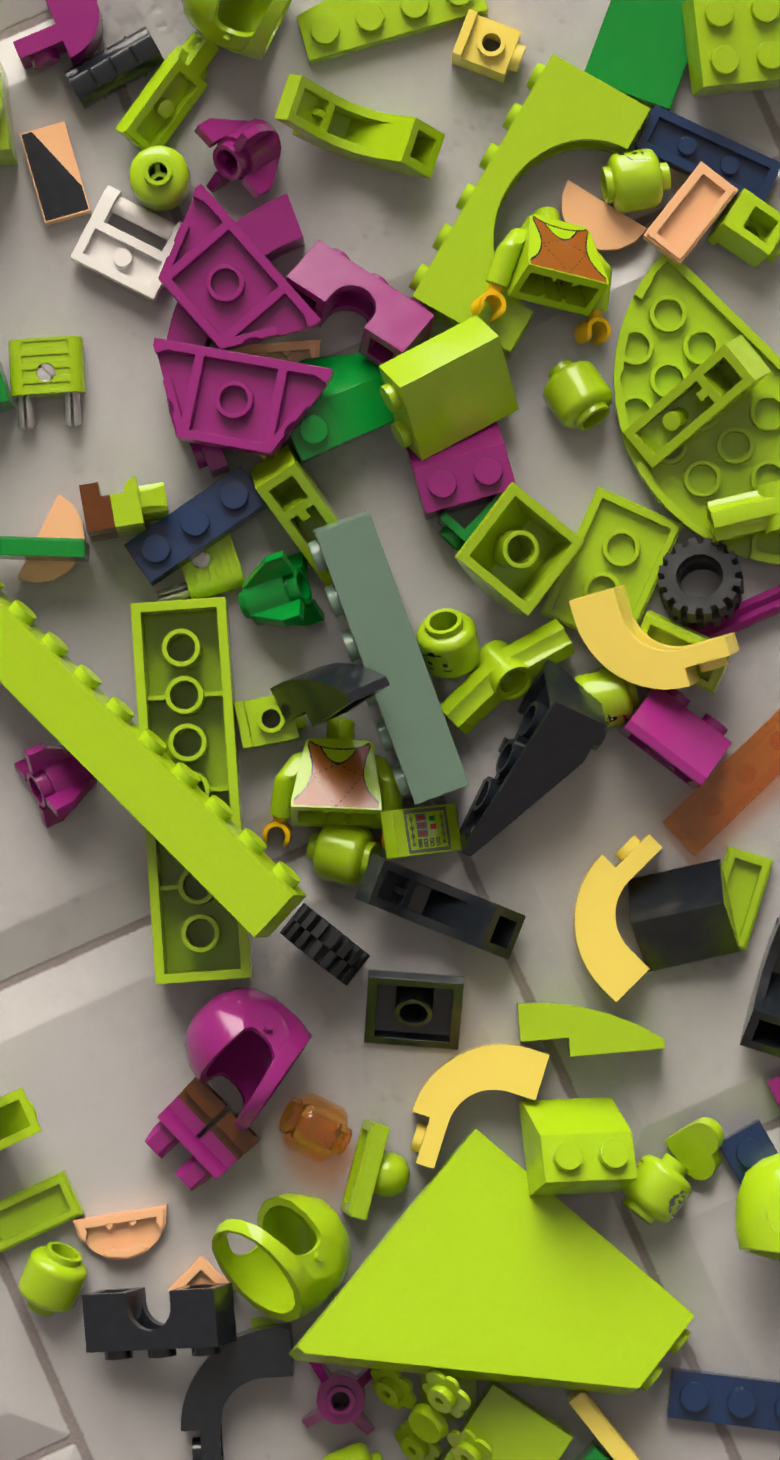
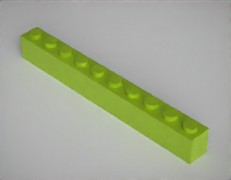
(142, 776)

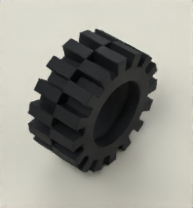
(324, 944)

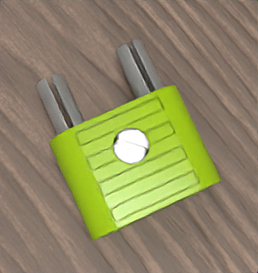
(44, 370)
(208, 574)

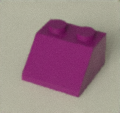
(463, 473)
(677, 736)

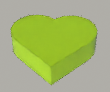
(698, 1147)

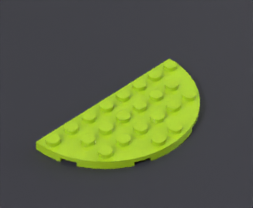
(664, 338)

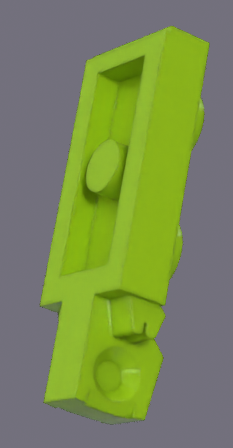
(169, 94)

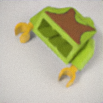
(553, 267)
(333, 784)

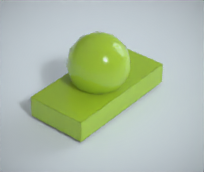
(373, 1171)

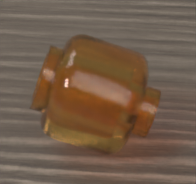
(315, 1127)

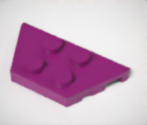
(229, 281)
(237, 397)

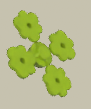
(426, 1423)

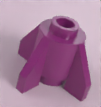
(243, 152)
(55, 780)
(335, 1382)

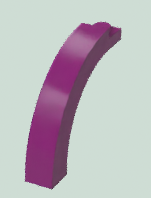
(275, 233)

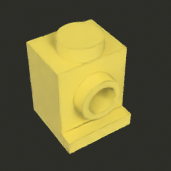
(472, 56)

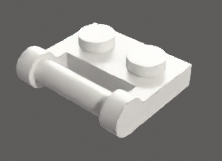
(120, 254)

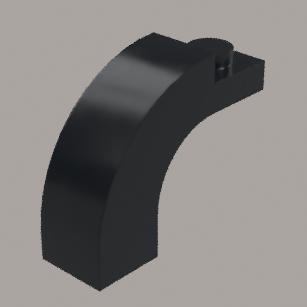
(440, 907)
(254, 1355)

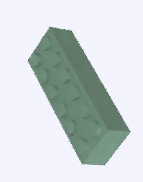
(386, 643)

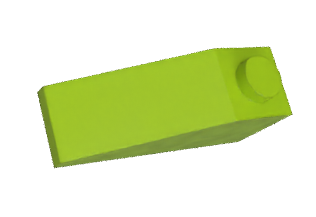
(697, 400)
(294, 500)

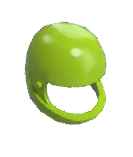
(237, 24)
(759, 1209)
(275, 1272)

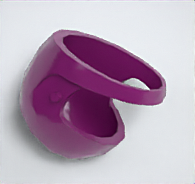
(247, 1041)

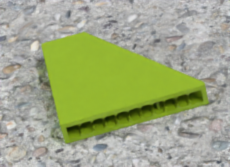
(499, 1291)

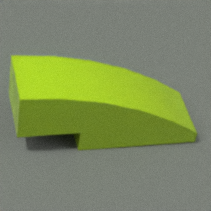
(585, 1029)

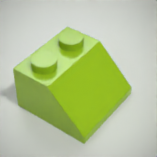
(518, 551)
(576, 1146)

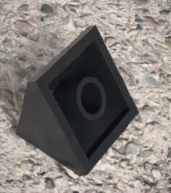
(682, 915)
(413, 1009)

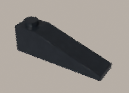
(552, 741)

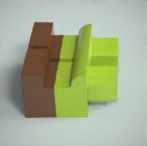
(122, 512)

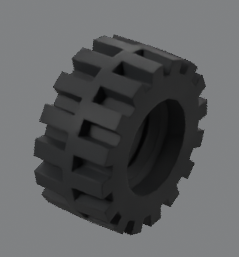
(700, 557)

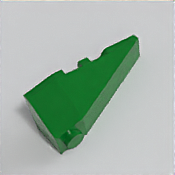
(345, 409)

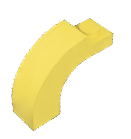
(627, 651)
(594, 919)
(478, 1069)

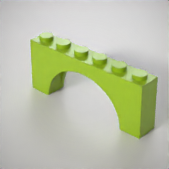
(560, 115)

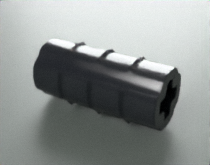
(114, 67)

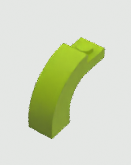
(356, 132)

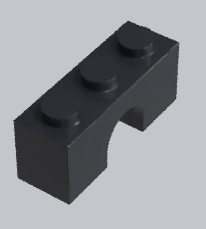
(121, 1323)

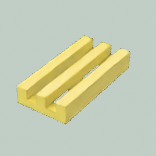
(601, 1426)

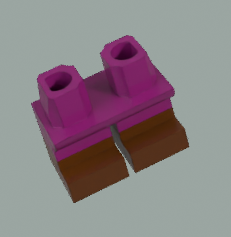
(186, 1119)

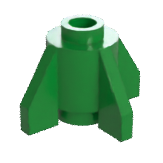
(280, 592)

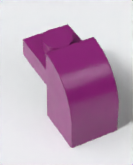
(75, 31)

